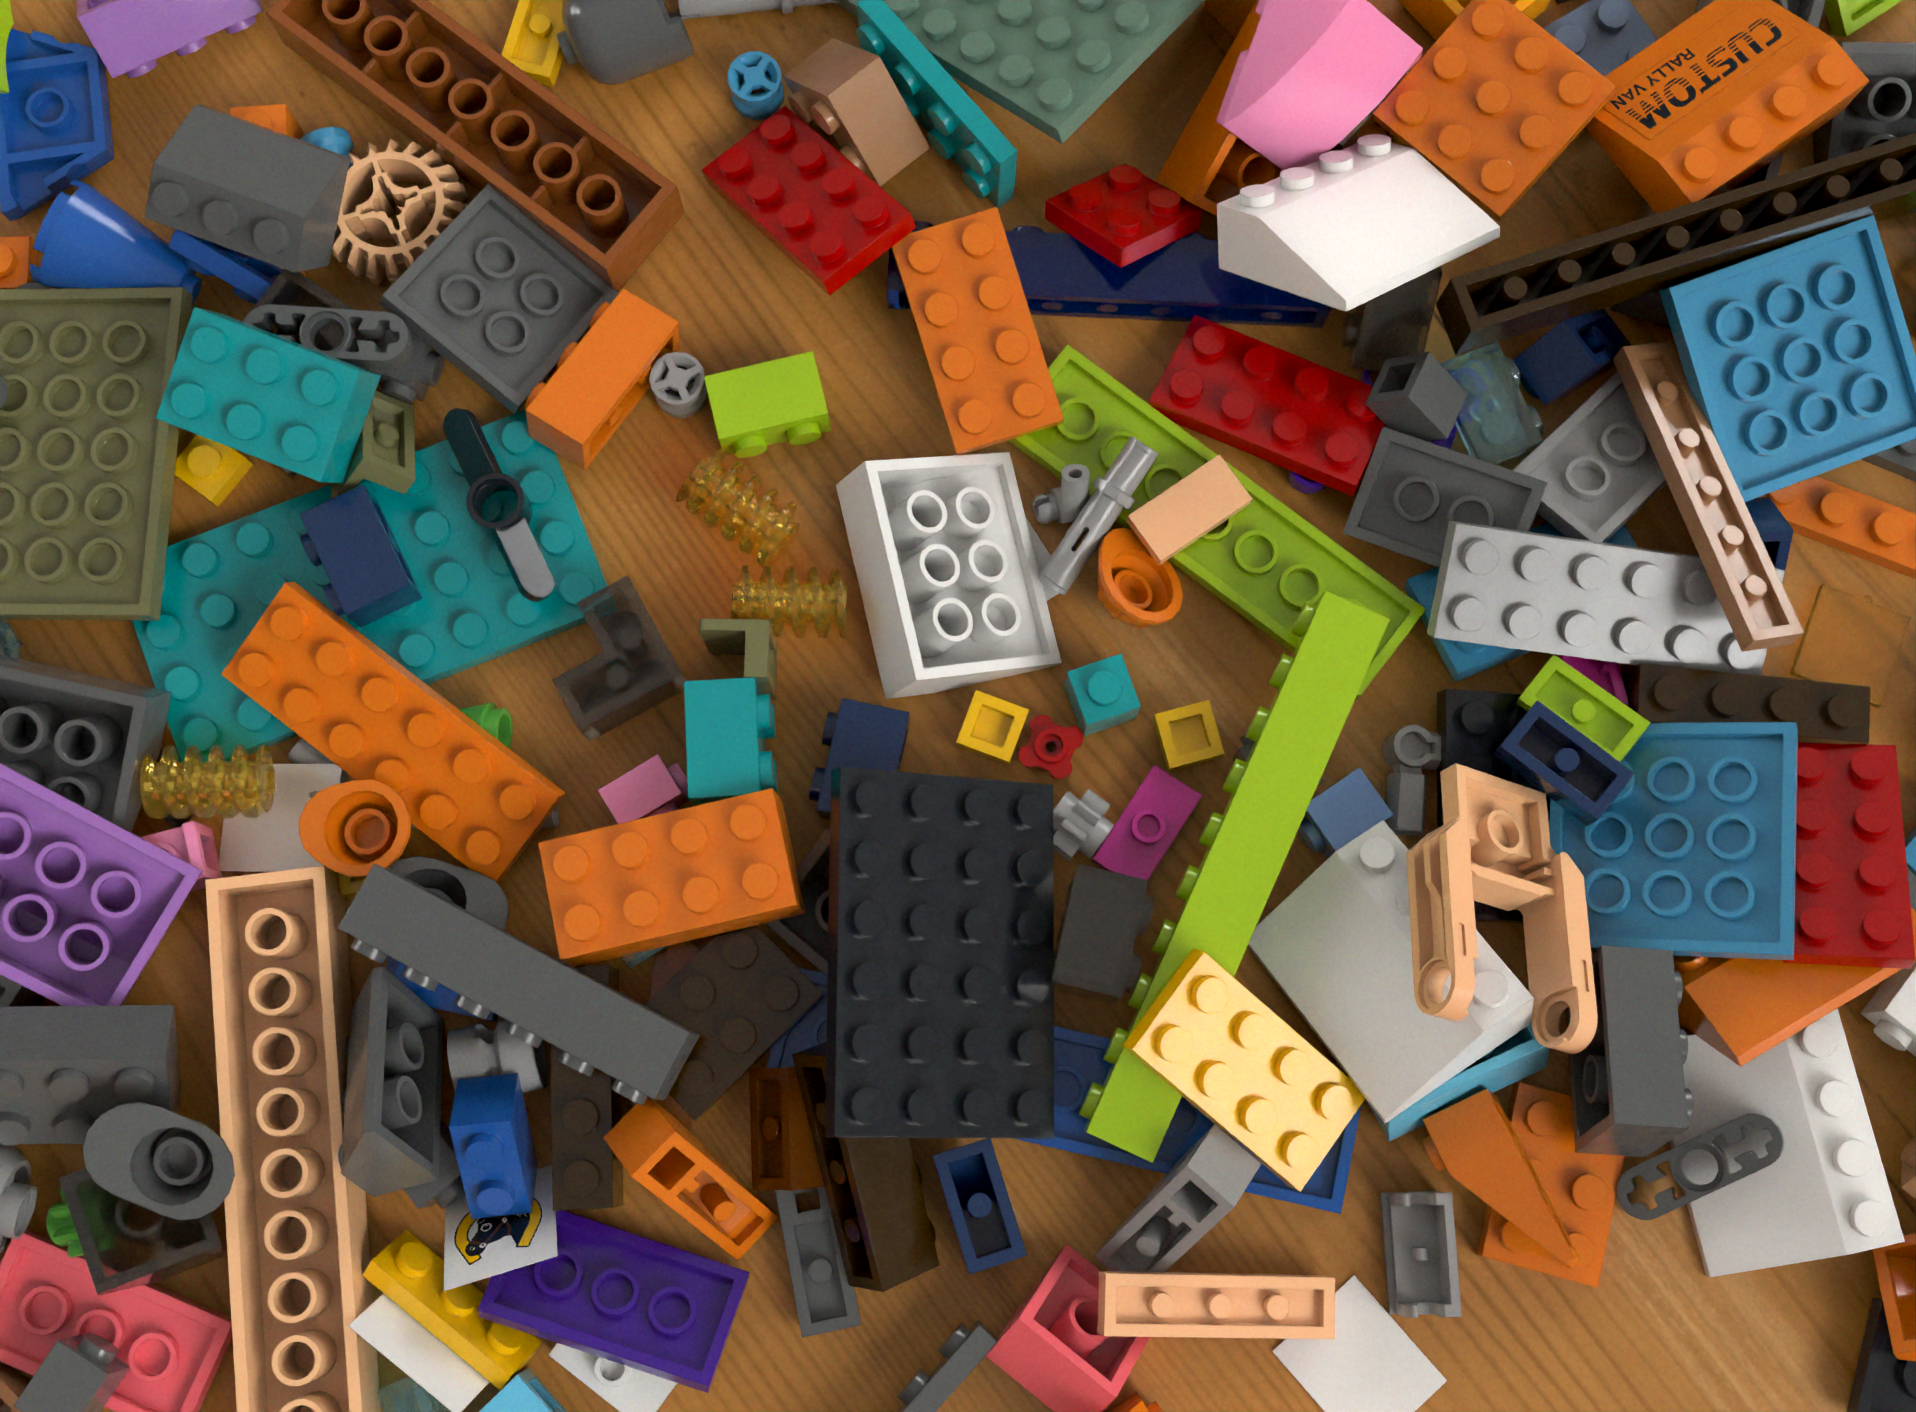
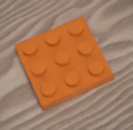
(1494, 103)

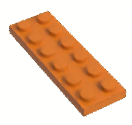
(392, 729)

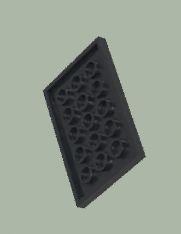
(939, 957)

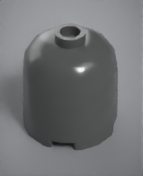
(622, 38)

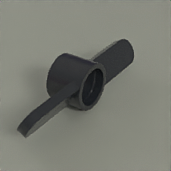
(485, 479)

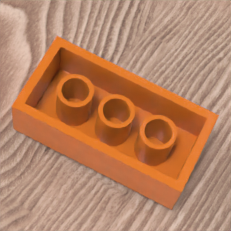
(671, 878)

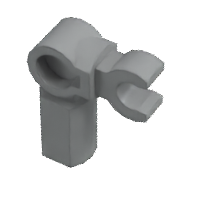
(1408, 753)

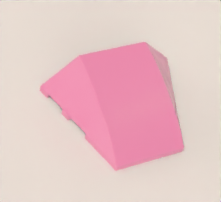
(1312, 76)

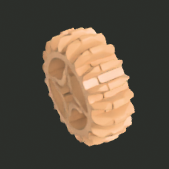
(362, 220)

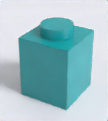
(1101, 695)

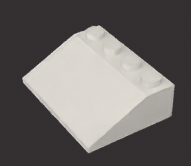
(1350, 224)
(946, 572)
(1348, 970)
(1829, 1183)

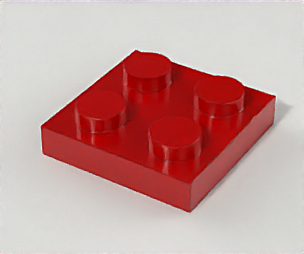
(1123, 214)

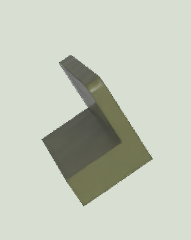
(384, 448)
(748, 638)

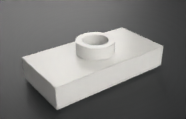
(617, 1384)

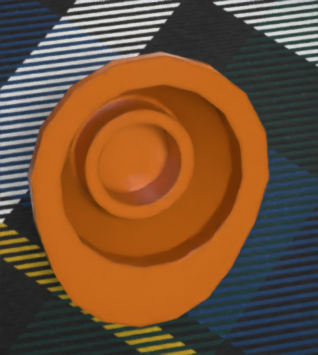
(1133, 583)
(355, 826)

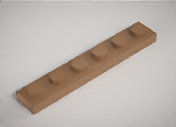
(1708, 498)

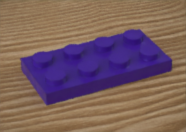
(623, 1301)

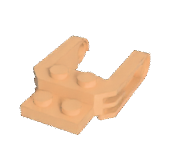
(1502, 856)

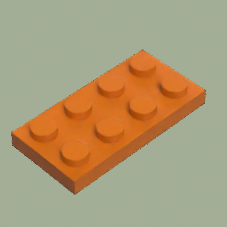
(977, 331)

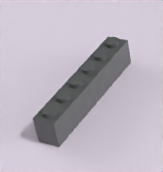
(518, 983)

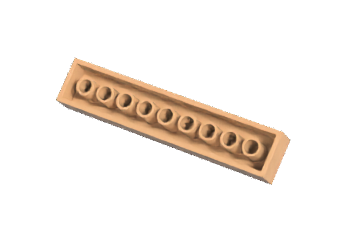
(281, 1078)

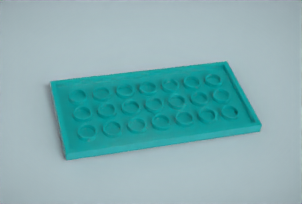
(469, 604)

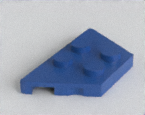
(51, 120)

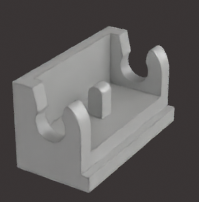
(1420, 1253)

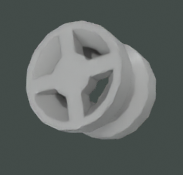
(674, 373)

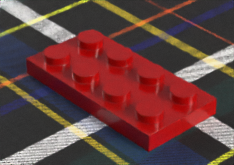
(808, 199)
(1270, 404)
(1851, 859)

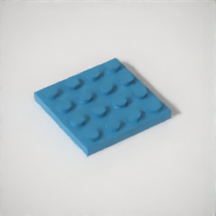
(1798, 357)
(1695, 843)

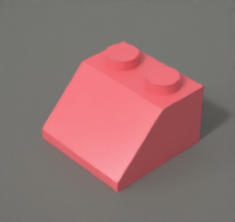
(1055, 1343)

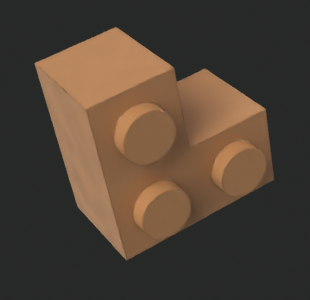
(859, 104)

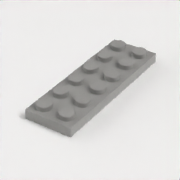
(1583, 601)

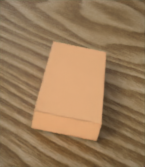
(1189, 509)

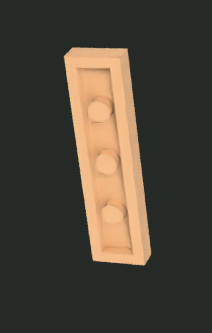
(1216, 1305)

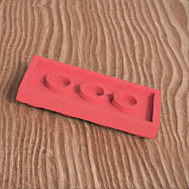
(162, 1336)

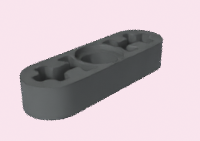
(370, 323)
(1666, 1199)

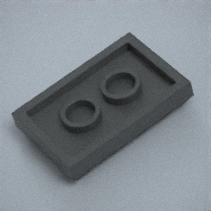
(1421, 486)

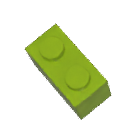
(768, 405)

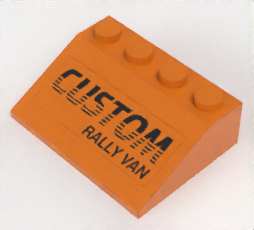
(1721, 100)

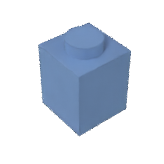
(1342, 814)

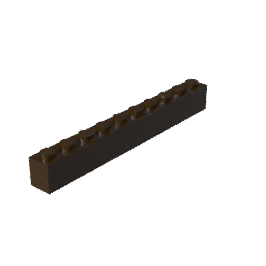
(1676, 245)

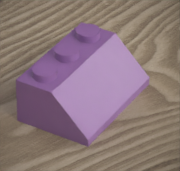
(137, 32)

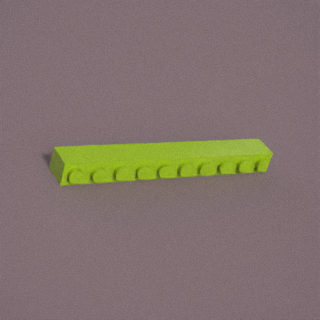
(1243, 848)

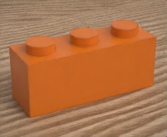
(600, 378)

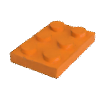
(1577, 1184)

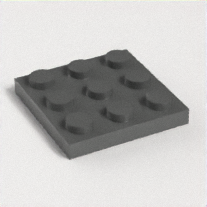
(498, 298)

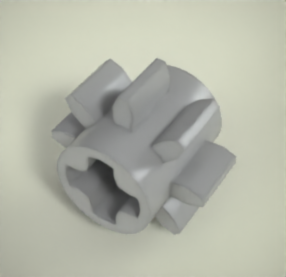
(1080, 824)

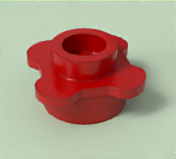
(1056, 762)

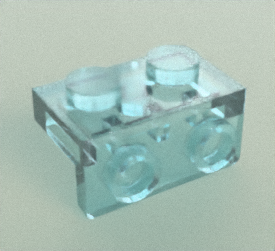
(1494, 414)

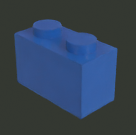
(494, 1145)

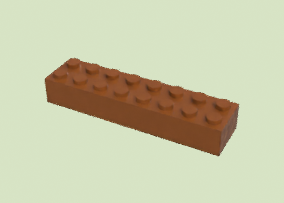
(489, 124)

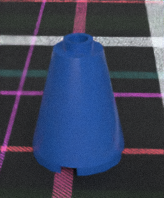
(102, 246)

